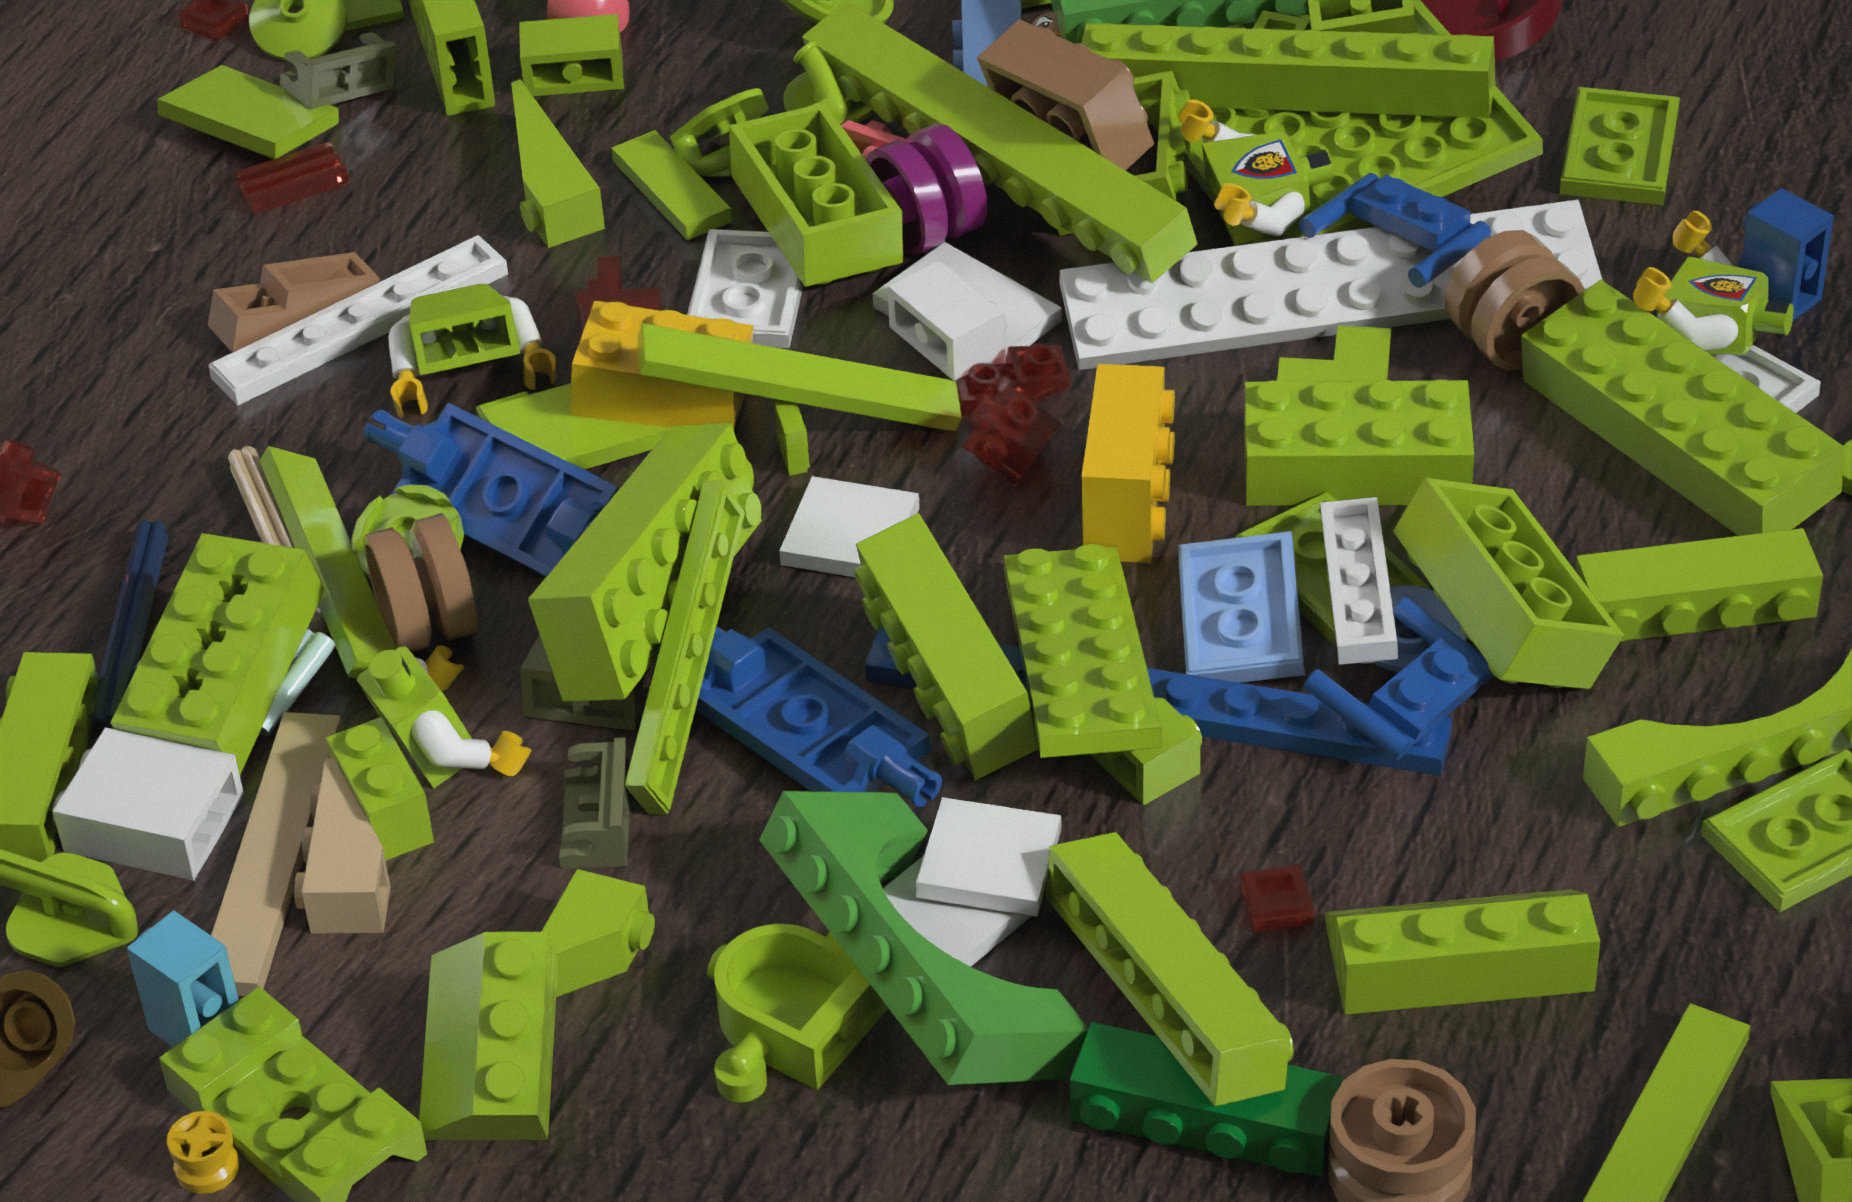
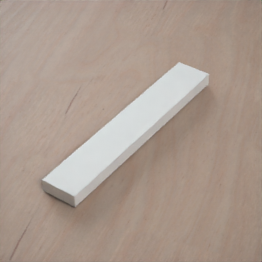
(351, 321)

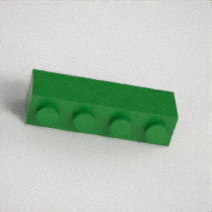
(1140, 1089)

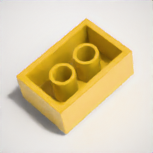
(608, 376)
(1127, 460)

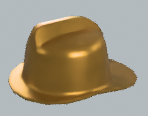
(34, 1031)

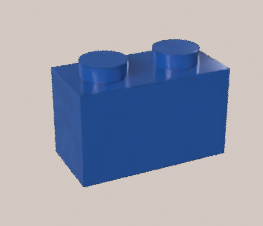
(1790, 246)

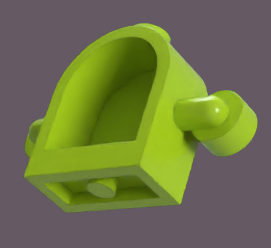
(787, 1005)

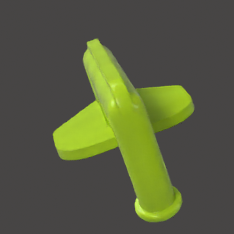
(748, 106)
(66, 908)

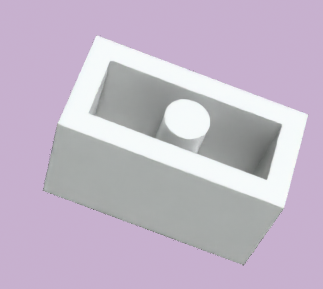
(946, 319)

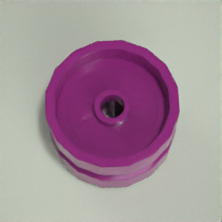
(933, 185)

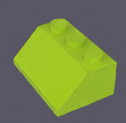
(490, 1038)

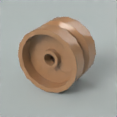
(1505, 291)
(429, 582)
(1401, 1135)

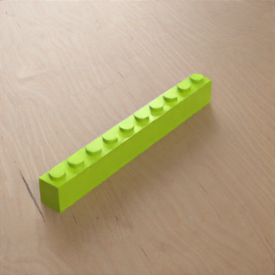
(1011, 146)

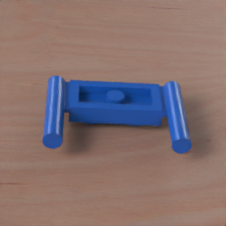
(1409, 214)
(1418, 694)

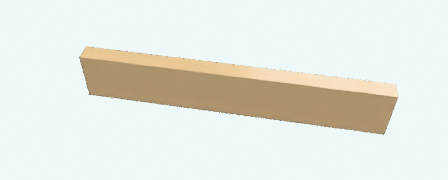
(272, 848)

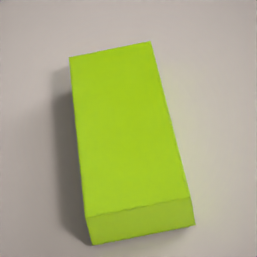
(671, 185)

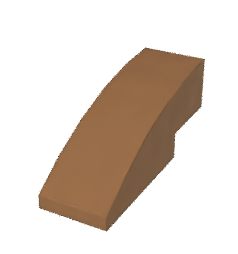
(285, 295)

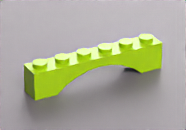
(1662, 766)

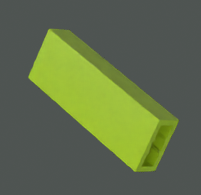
(456, 52)

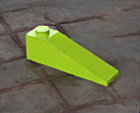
(558, 189)

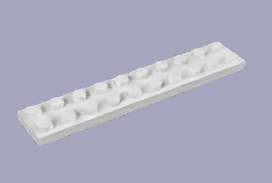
(1284, 289)

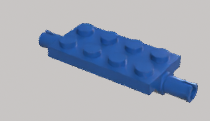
(503, 487)
(811, 719)

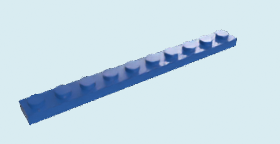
(1240, 714)

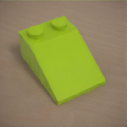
(1817, 1136)

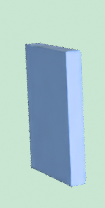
(1241, 608)

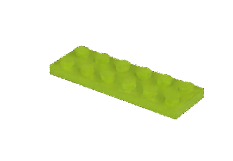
(1081, 652)

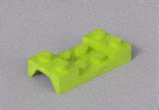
(258, 1065)

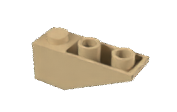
(346, 865)

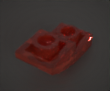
(1032, 370)

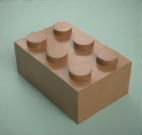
(1069, 90)

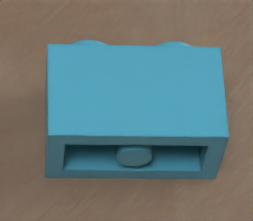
(181, 977)

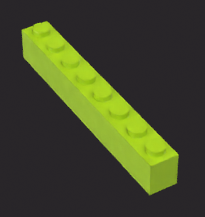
(1311, 68)

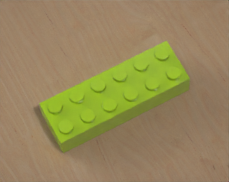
(1681, 413)
(615, 586)

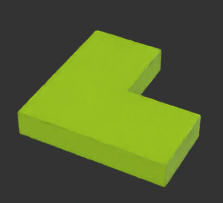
(1358, 356)

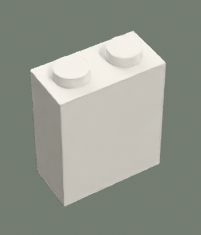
(148, 803)

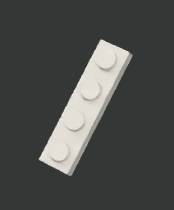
(1358, 581)

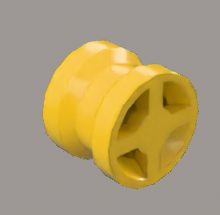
(189, 1144)

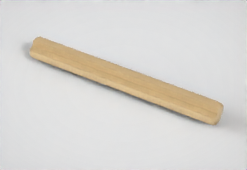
(264, 509)

